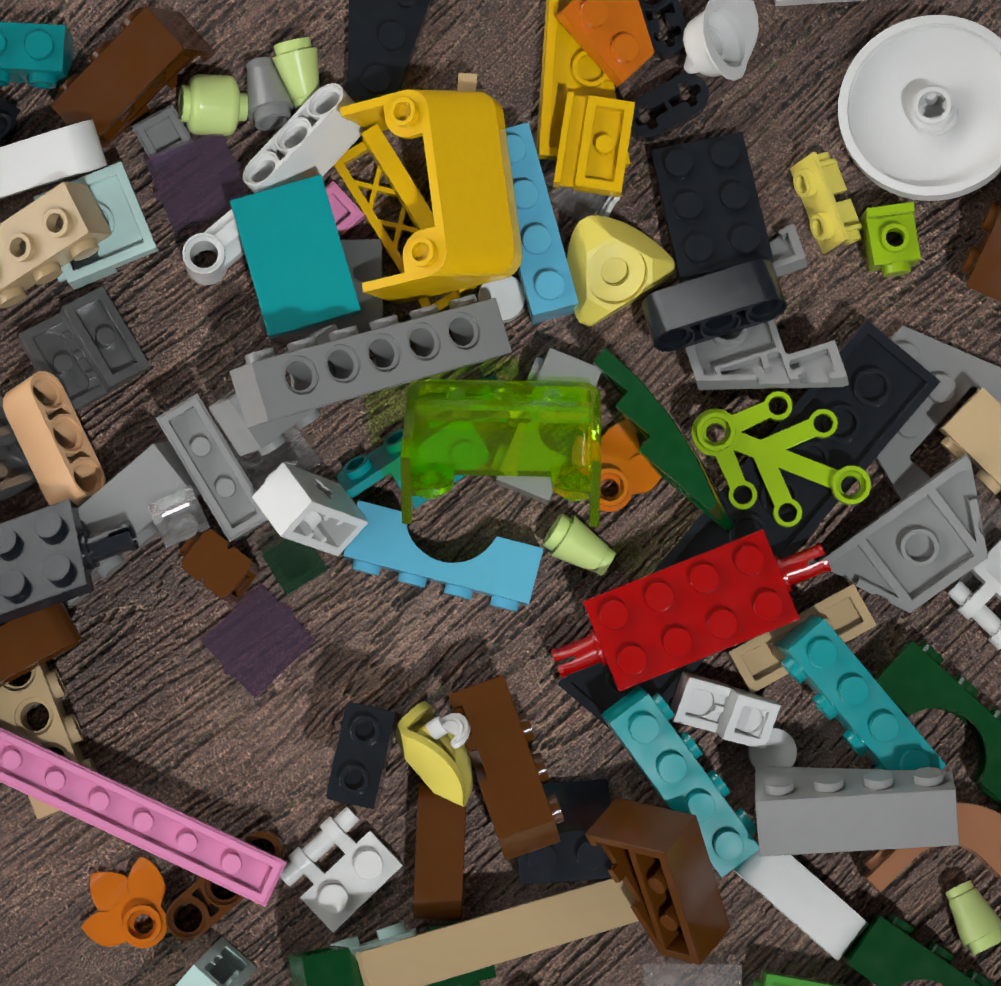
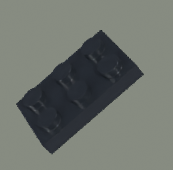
(710, 205)

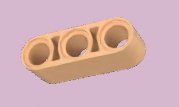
(53, 439)

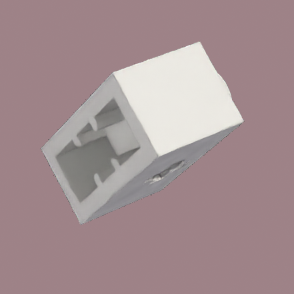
(309, 509)

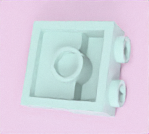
(130, 231)

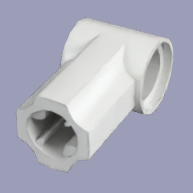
(221, 239)

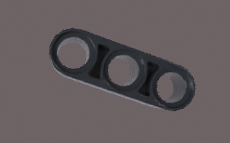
(714, 305)

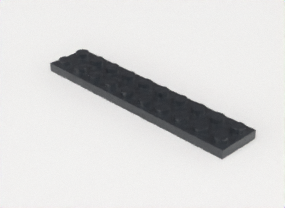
(879, 400)

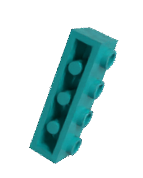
(35, 54)
(854, 698)
(678, 778)

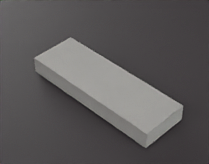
(212, 467)

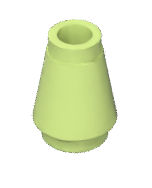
(298, 68)
(578, 545)
(974, 918)

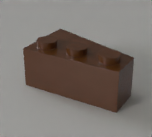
(667, 873)

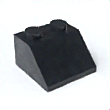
(574, 856)

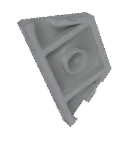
(918, 541)

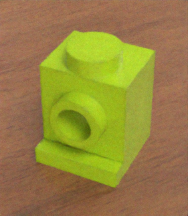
(879, 253)

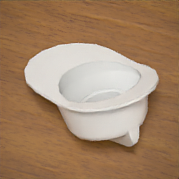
(721, 39)

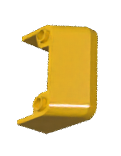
(469, 187)

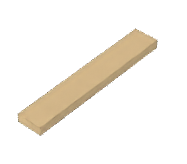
(498, 936)

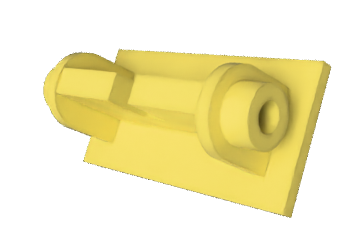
(816, 182)

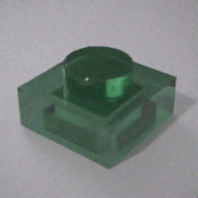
(294, 565)

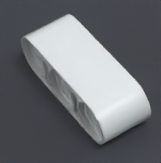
(305, 143)
(50, 158)
(804, 901)

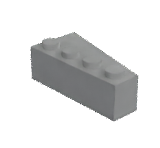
(142, 482)
(853, 809)

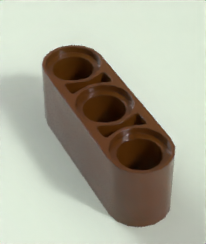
(35, 640)
(438, 857)
(206, 898)

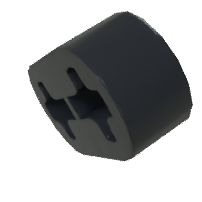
(672, 117)

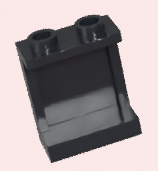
(362, 755)

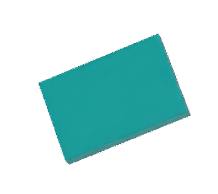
(295, 256)

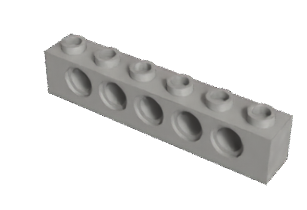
(268, 397)

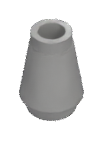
(267, 96)

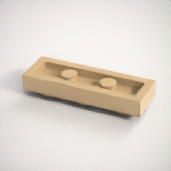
(760, 660)

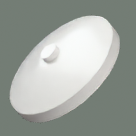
(925, 108)

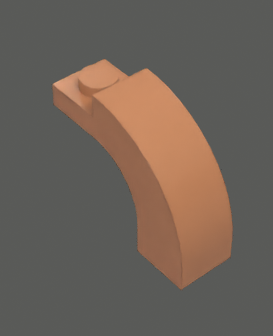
(977, 831)

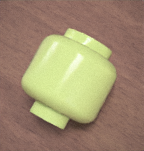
(212, 104)

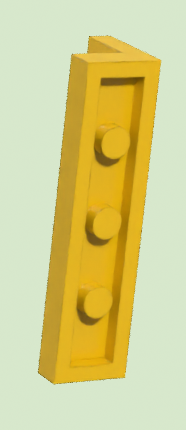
(400, 187)

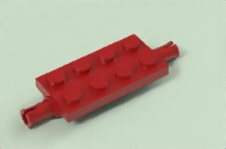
(691, 610)

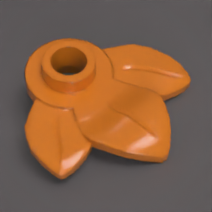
(624, 466)
(122, 901)

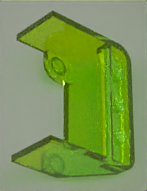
(501, 432)

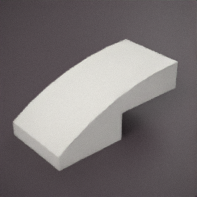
(724, 710)

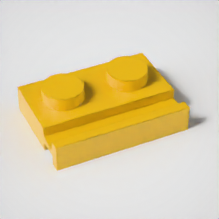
(594, 144)

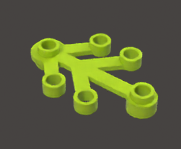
(772, 454)

